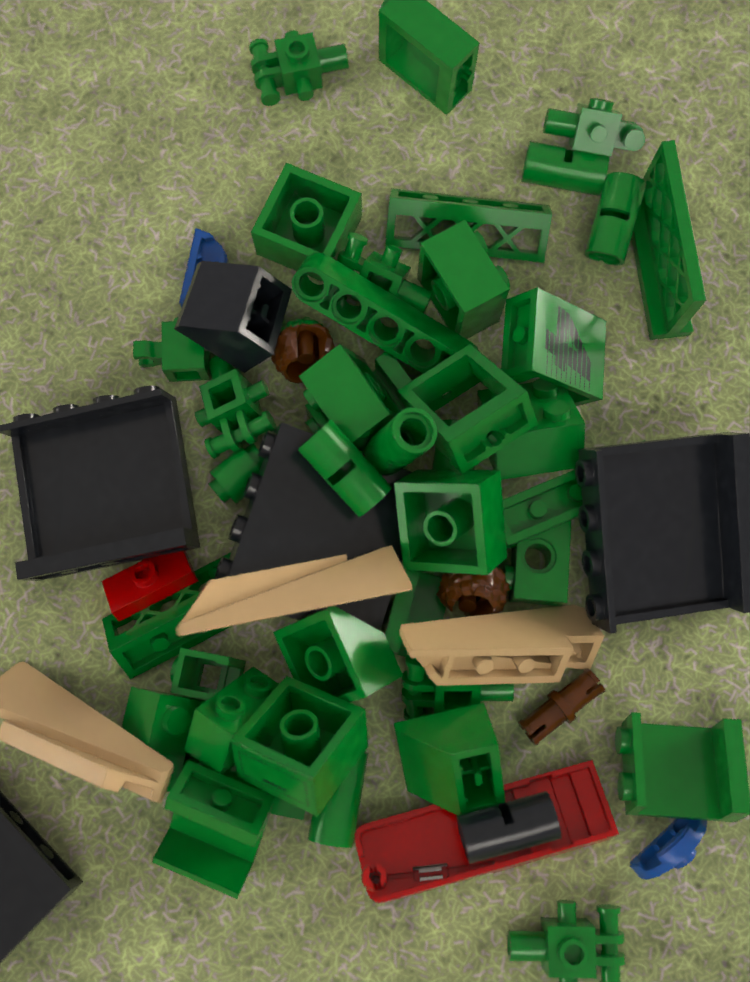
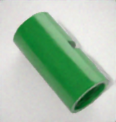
(565, 168)
(615, 218)
(401, 441)
(345, 468)
(339, 817)

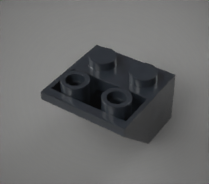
(234, 312)

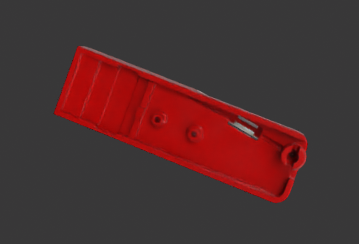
(431, 836)

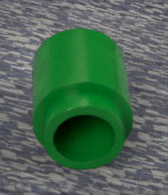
(233, 473)

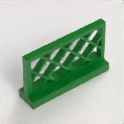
(667, 250)

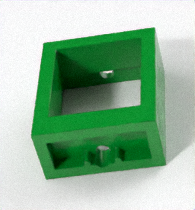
(427, 51)
(465, 441)

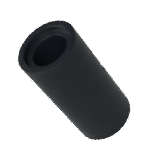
(508, 827)

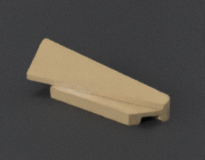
(294, 590)
(504, 646)
(76, 737)

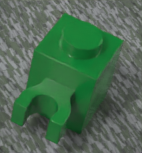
(176, 353)

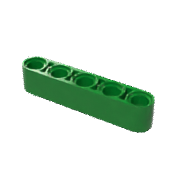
(375, 304)

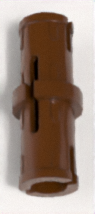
(561, 706)

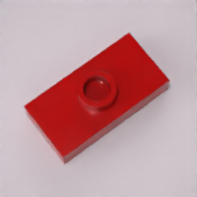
(147, 583)

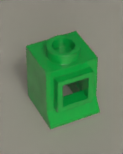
(188, 670)

